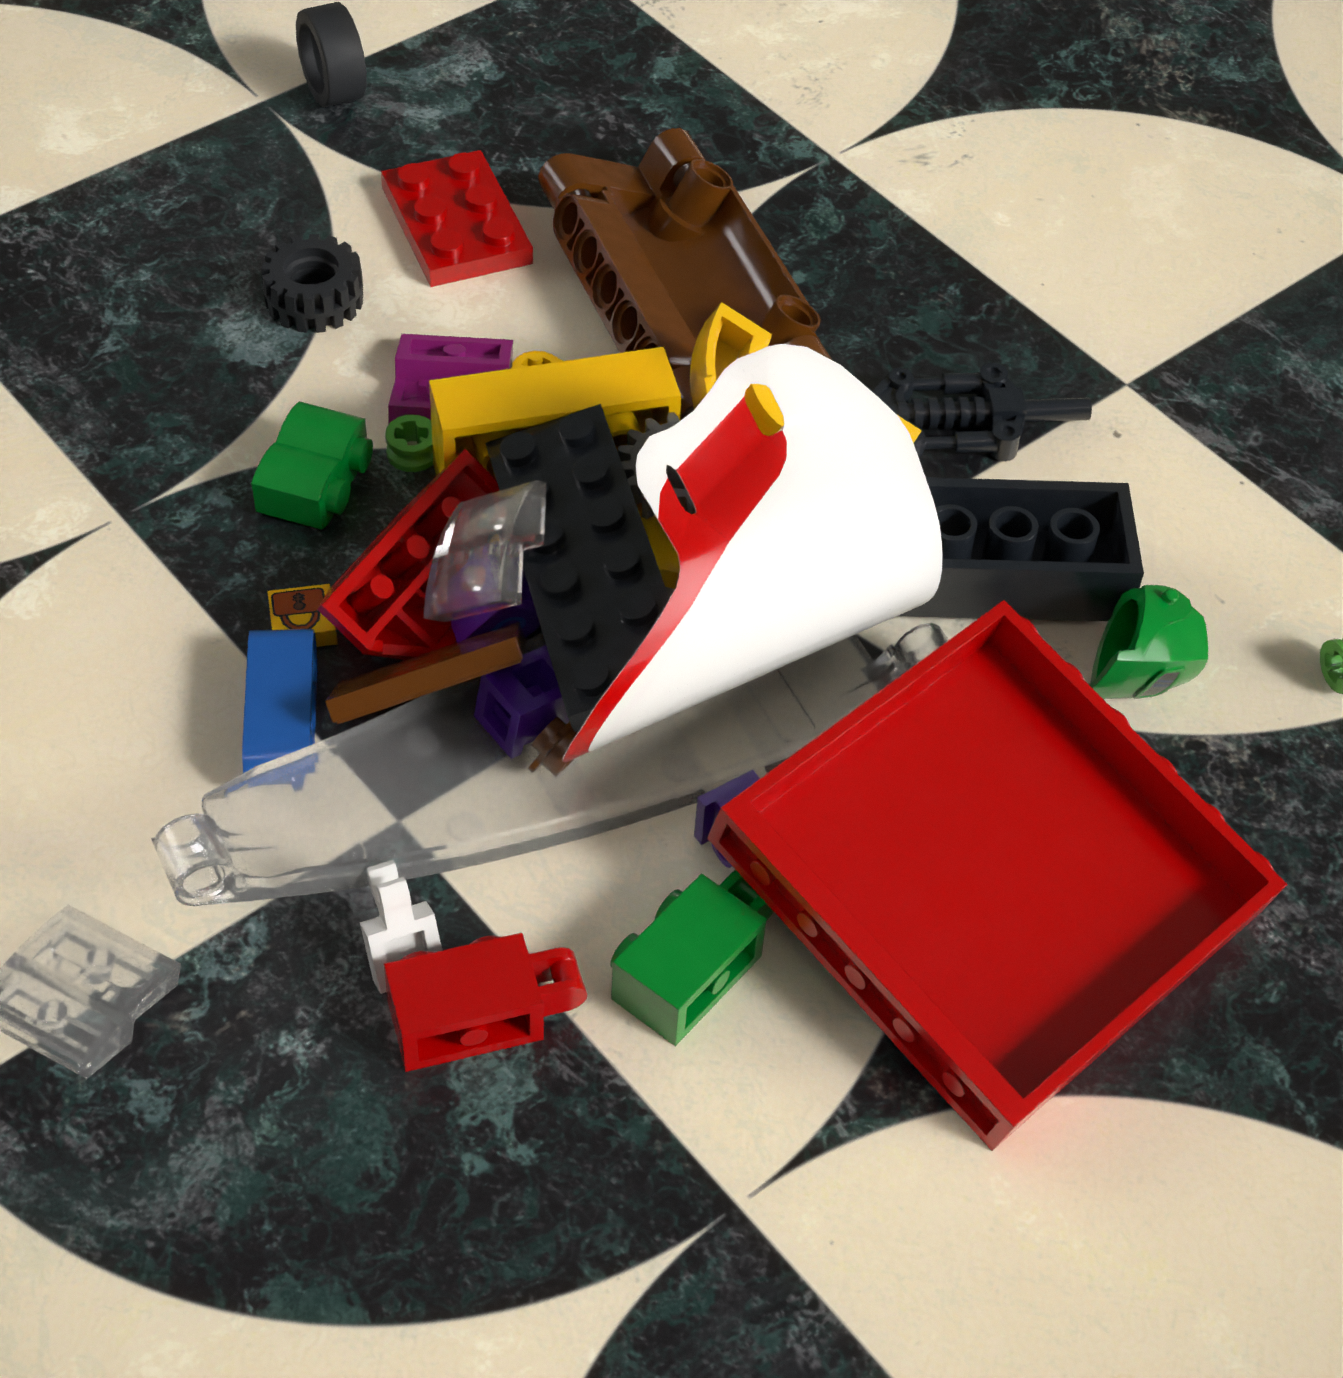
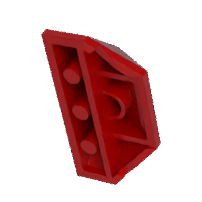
(384, 590)

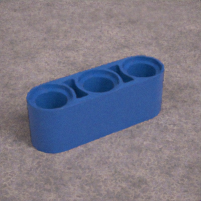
(279, 694)

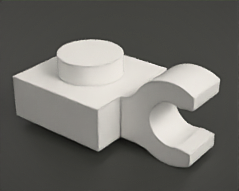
(400, 926)

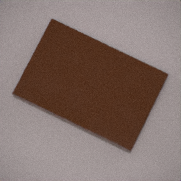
(426, 673)

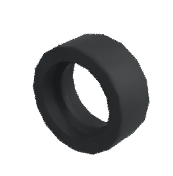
(331, 54)

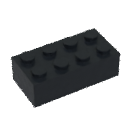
(1036, 545)

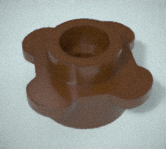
(552, 746)

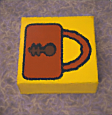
(298, 610)

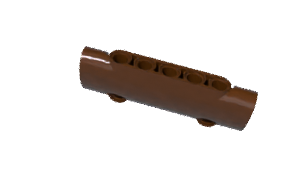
(667, 248)

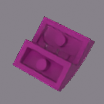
(439, 357)

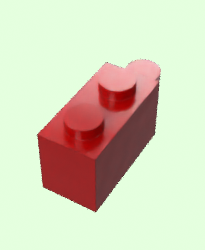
(477, 998)

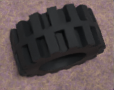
(312, 304)

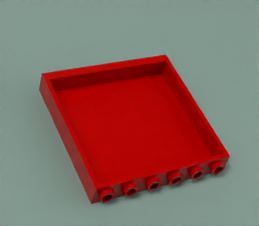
(995, 868)

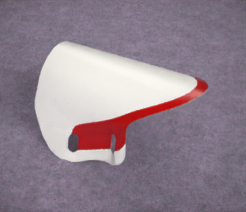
(788, 537)

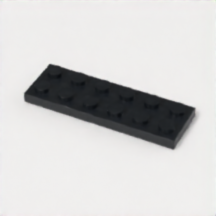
(596, 571)

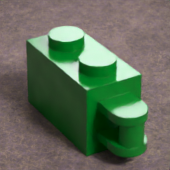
(690, 954)

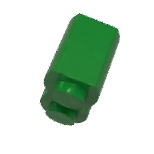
(311, 465)

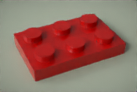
(456, 218)

